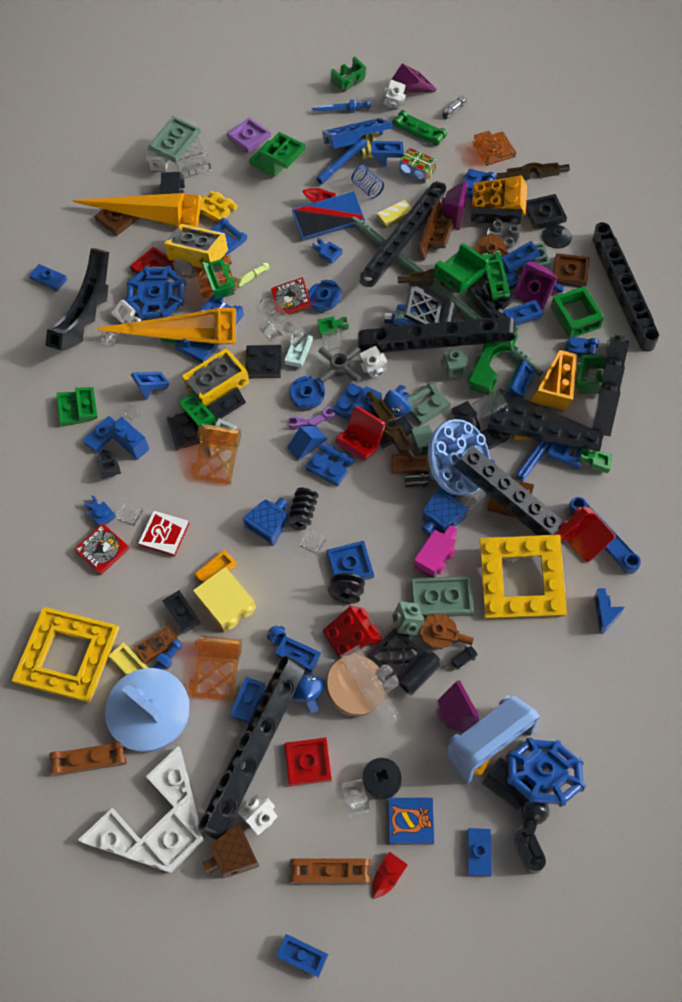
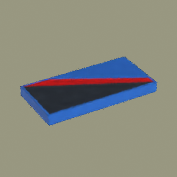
(327, 215)

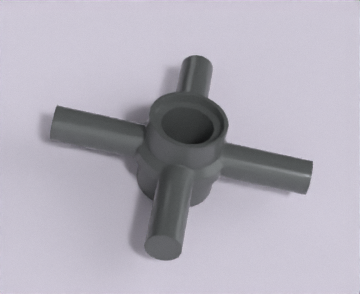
(339, 364)

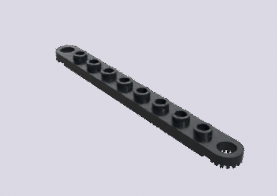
(402, 235)

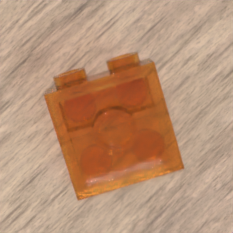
(493, 147)

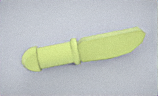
(252, 274)

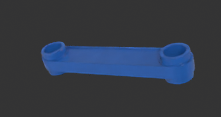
(617, 548)

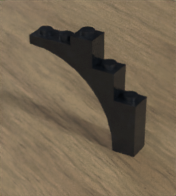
(93, 291)
(610, 384)

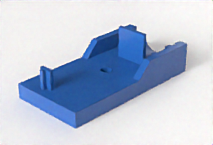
(351, 133)
(203, 351)

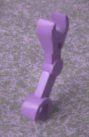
(311, 422)

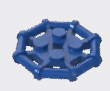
(158, 300)
(543, 781)

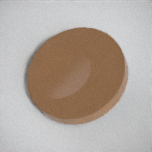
(344, 692)

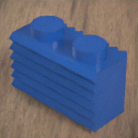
(129, 438)

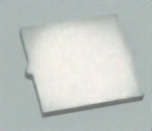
(489, 404)

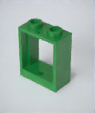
(580, 326)

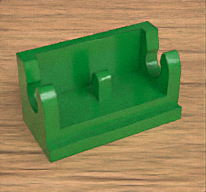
(197, 410)

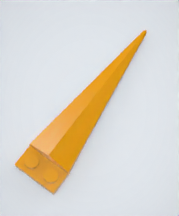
(162, 208)
(206, 326)

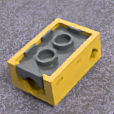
(196, 245)
(216, 377)

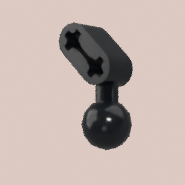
(533, 815)

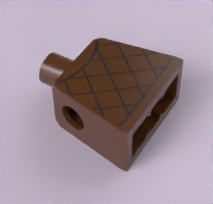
(231, 854)

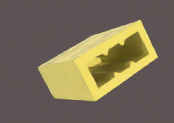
(225, 599)

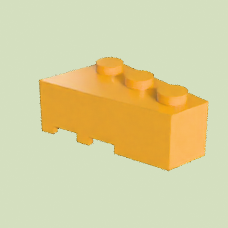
(557, 384)

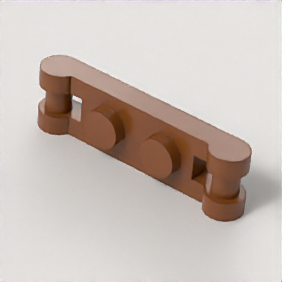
(87, 759)
(330, 870)

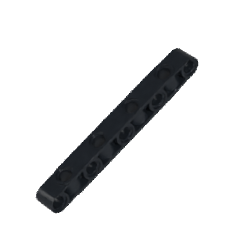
(625, 287)
(438, 334)
(251, 748)

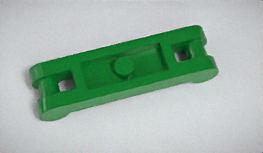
(419, 128)
(496, 276)

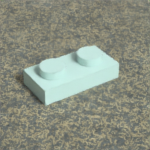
(297, 356)

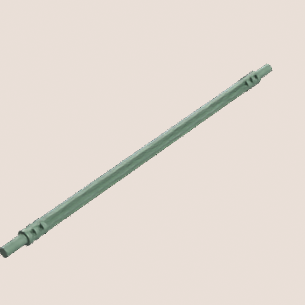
(440, 290)

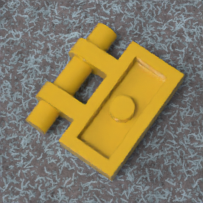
(213, 209)

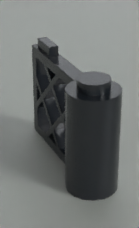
(443, 311)
(418, 668)

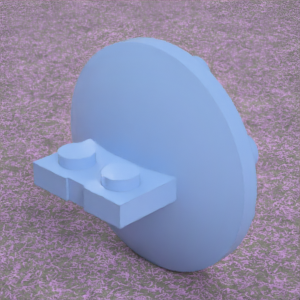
(445, 449)
(147, 710)

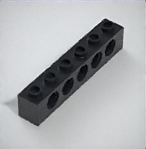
(507, 492)

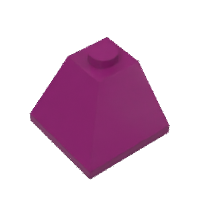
(412, 79)
(455, 204)
(535, 284)
(457, 709)

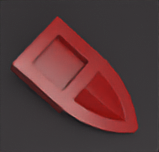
(318, 194)
(387, 875)

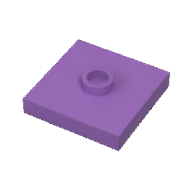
(248, 135)

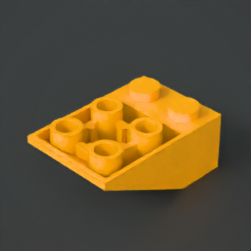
(501, 194)

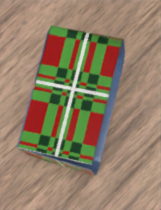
(417, 165)

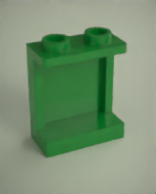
(461, 269)

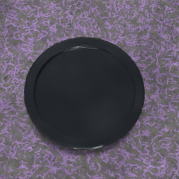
(556, 236)

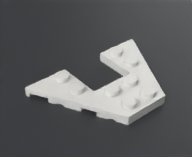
(170, 838)

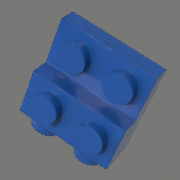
(353, 397)

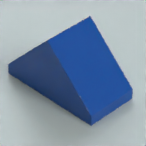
(305, 441)

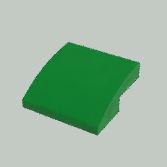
(76, 406)

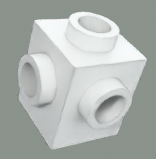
(394, 94)
(156, 162)
(373, 362)
(258, 813)

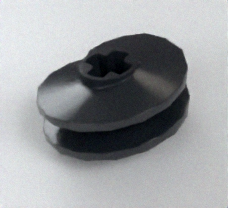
(346, 587)
(389, 786)

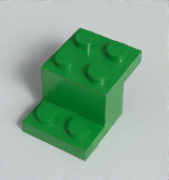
(277, 154)

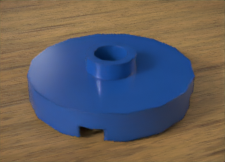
(324, 295)
(307, 385)

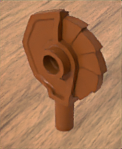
(490, 244)
(441, 631)

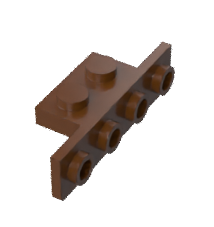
(436, 232)

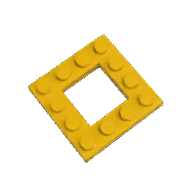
(549, 549)
(81, 688)

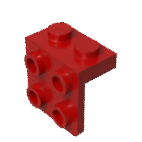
(362, 434)
(586, 533)
(351, 630)

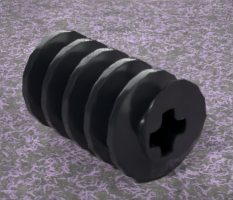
(302, 508)

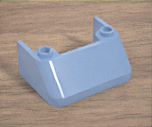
(491, 735)

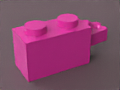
(436, 552)

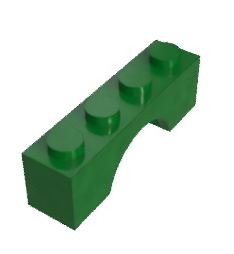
(484, 377)

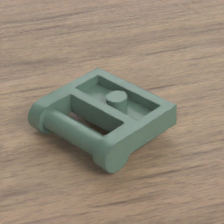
(430, 407)

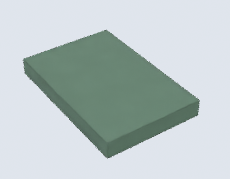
(174, 139)
(443, 595)

